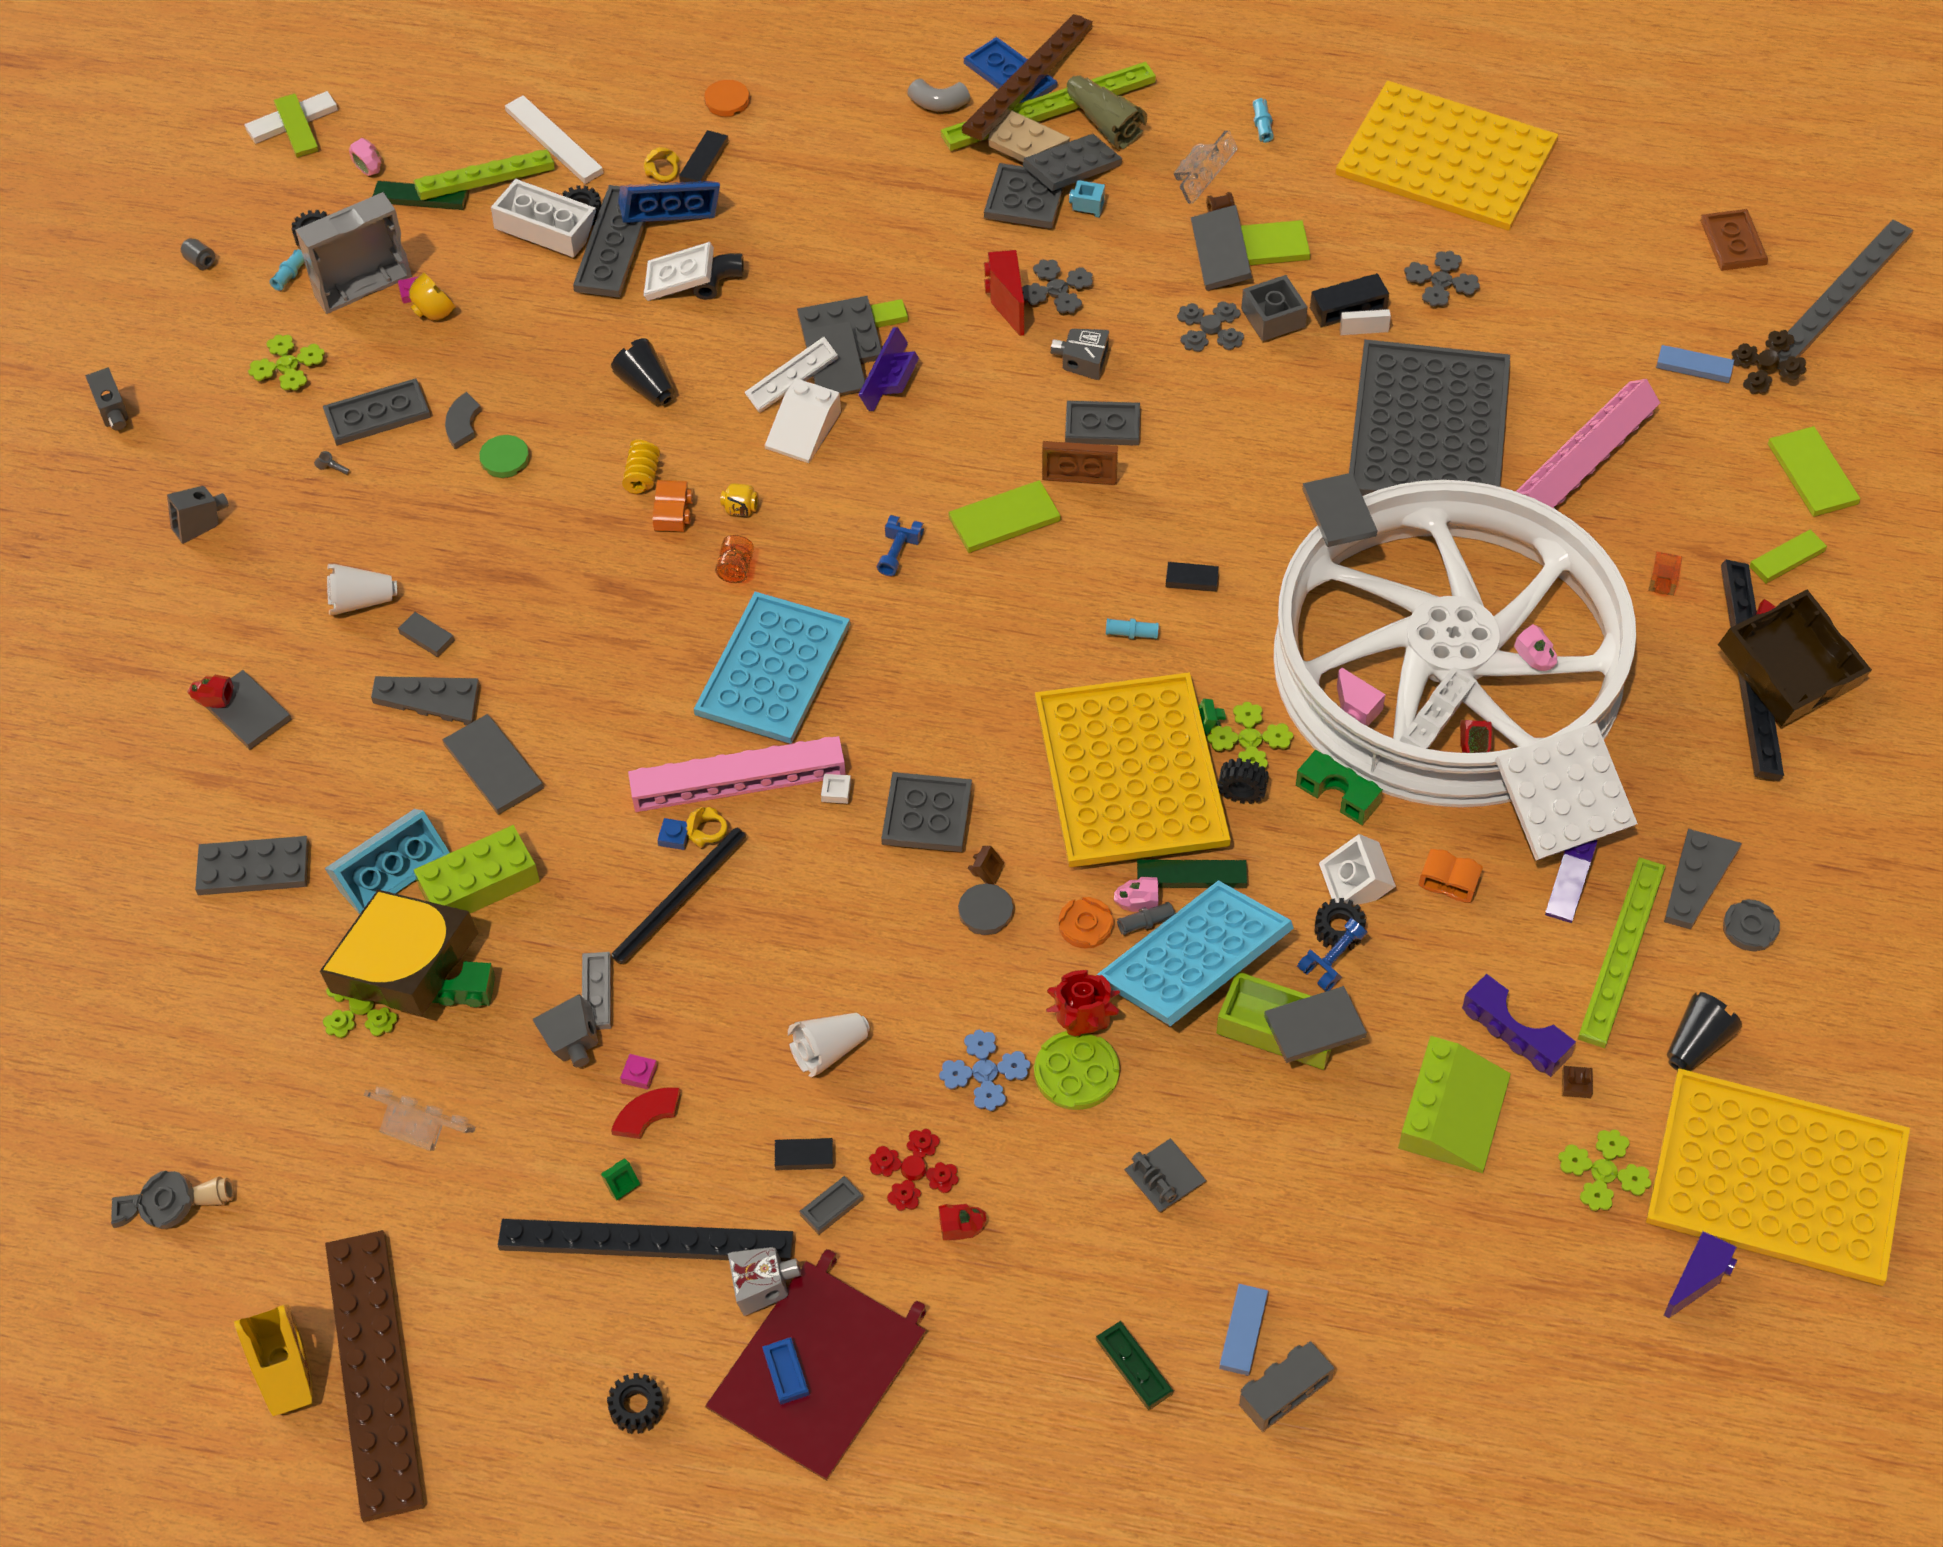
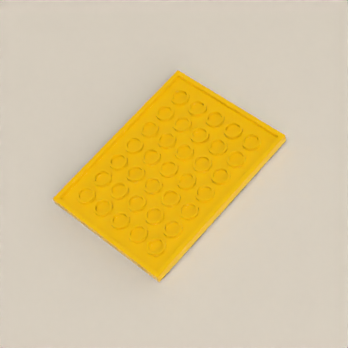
(1447, 155)
(1131, 770)
(1780, 1176)

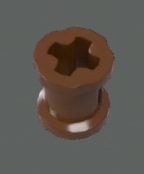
(1220, 202)

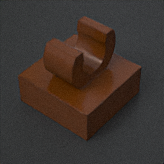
(987, 865)
(1577, 1082)

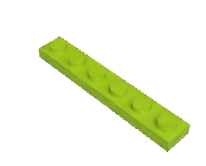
(484, 174)

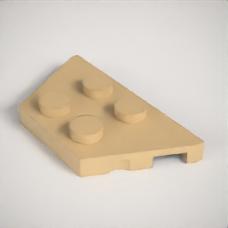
(1023, 137)

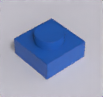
(673, 834)

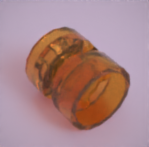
(734, 559)

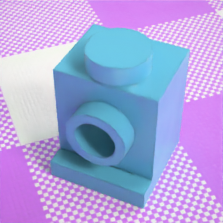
(1088, 197)

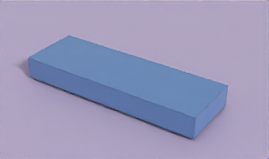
(1695, 363)
(1243, 1329)

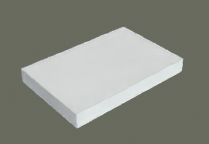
(678, 271)

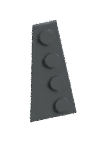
(429, 695)
(1698, 875)

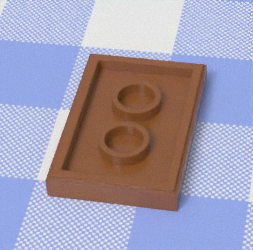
(1734, 239)
(1079, 462)

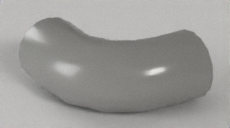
(938, 99)

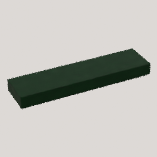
(406, 194)
(1194, 872)

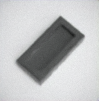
(426, 634)
(831, 1205)

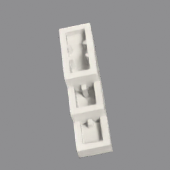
(1439, 709)

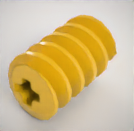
(640, 466)

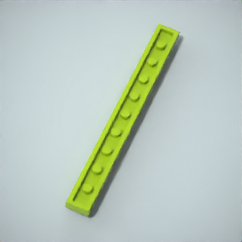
(1060, 101)

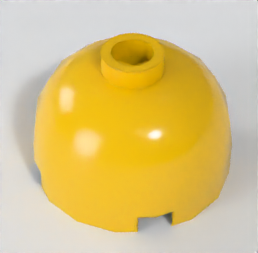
(429, 299)

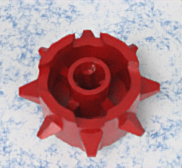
(1083, 1002)

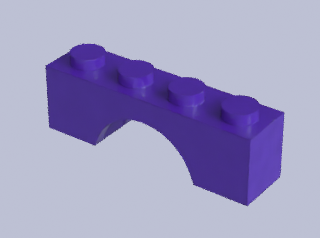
(1544, 1047)

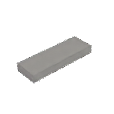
(597, 986)

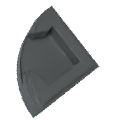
(124, 1209)

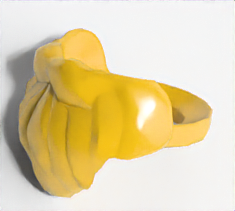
(661, 153)
(700, 816)

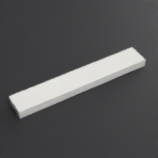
(554, 139)

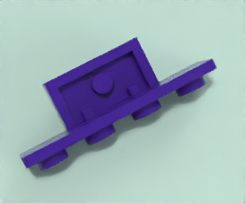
(889, 371)

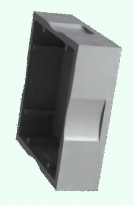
(353, 252)

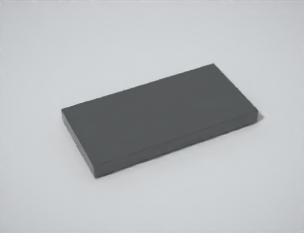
(1221, 247)
(376, 411)
(493, 764)

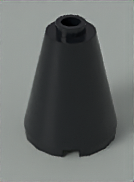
(644, 372)
(1701, 1031)

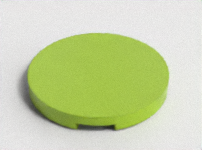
(1076, 1070)

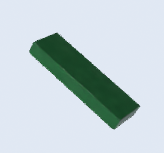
(1134, 1365)

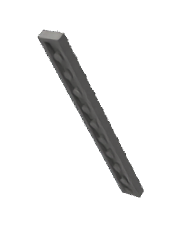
(1846, 287)

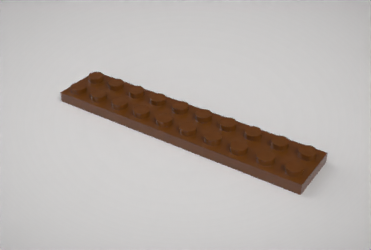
(374, 1377)

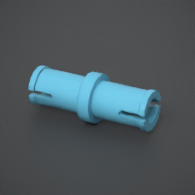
(1263, 120)
(287, 270)
(1132, 628)

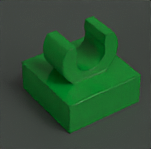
(1209, 715)
(620, 1179)

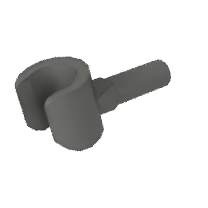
(325, 460)

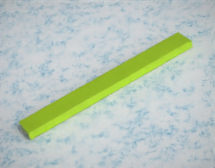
(1621, 953)

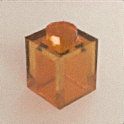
(1665, 573)

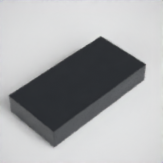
(1192, 576)
(804, 1154)

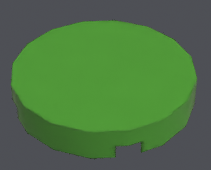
(504, 456)

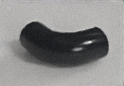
(722, 267)

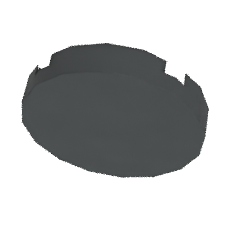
(985, 909)
(1751, 925)
(166, 1199)

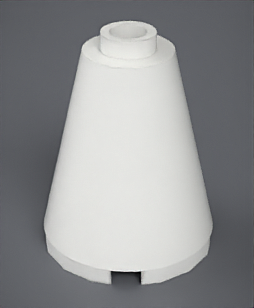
(357, 588)
(826, 1040)

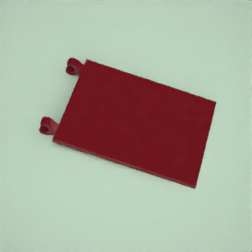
(848, 1358)

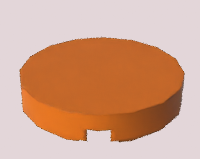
(726, 97)
(1085, 922)

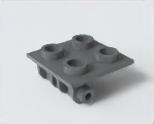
(1164, 1175)

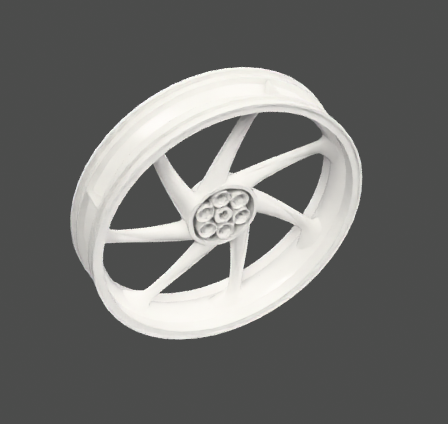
(1449, 634)

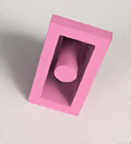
(1359, 697)

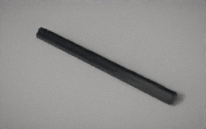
(678, 896)

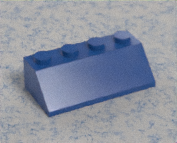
(668, 201)

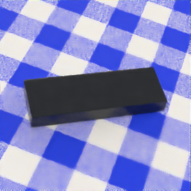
(704, 157)

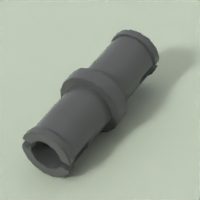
(1145, 918)

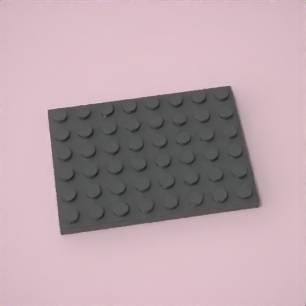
(1428, 415)

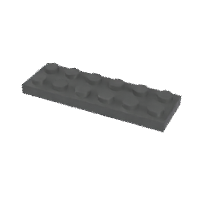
(608, 250)

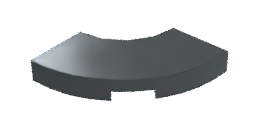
(459, 420)

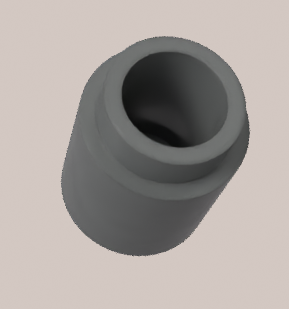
(197, 253)

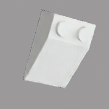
(803, 420)

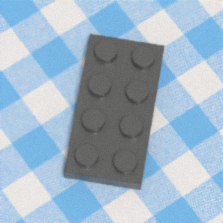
(1072, 162)
(252, 865)

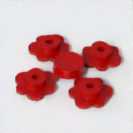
(913, 1169)

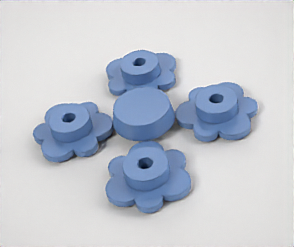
(984, 1070)

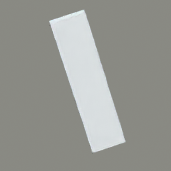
(272, 125)
(800, 367)

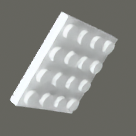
(1566, 791)

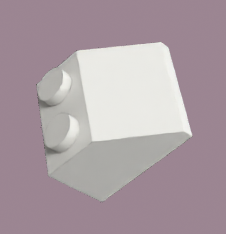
(1357, 871)

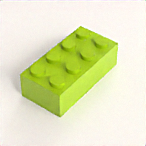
(479, 872)
(1244, 1011)

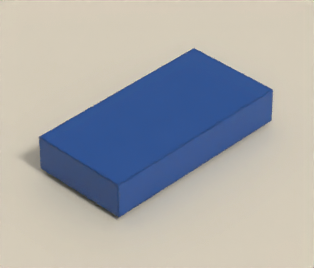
(785, 1371)

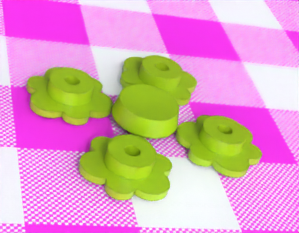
(287, 363)
(1250, 738)
(340, 1022)
(1604, 1170)

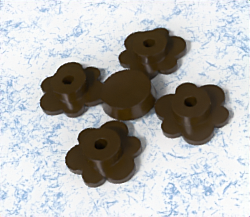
(1769, 360)

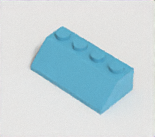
(387, 859)

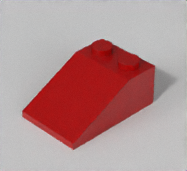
(1005, 287)

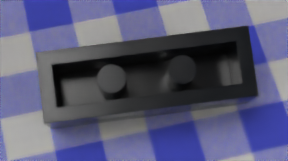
(1350, 296)

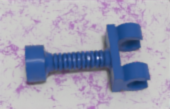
(888, 563)
(1309, 961)

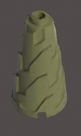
(1112, 114)

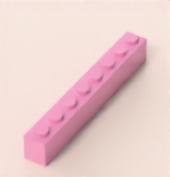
(1591, 444)
(736, 773)

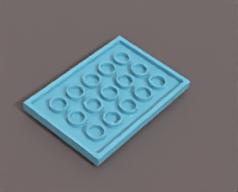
(772, 667)
(1195, 952)

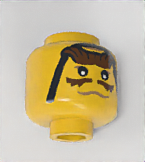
(739, 500)

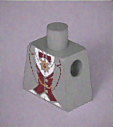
(760, 1277)

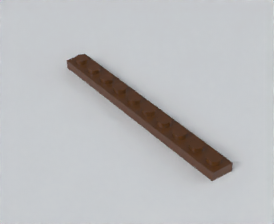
(1026, 77)

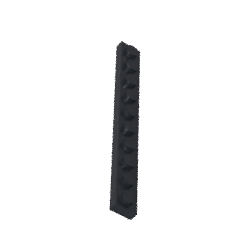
(1759, 720)
(638, 1239)

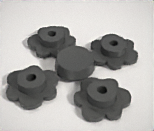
(1442, 280)
(1056, 287)
(1210, 324)

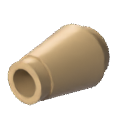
(213, 1192)

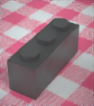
(1285, 1385)

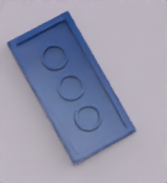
(999, 61)

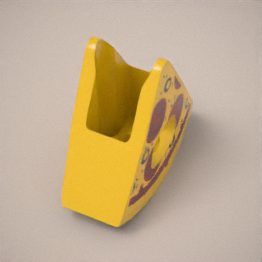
(277, 1358)

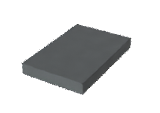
(844, 373)
(1102, 422)
(1339, 509)
(251, 712)
(1315, 1024)

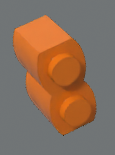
(671, 505)
(1450, 875)

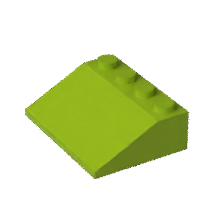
(1454, 1106)

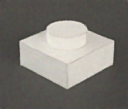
(836, 788)

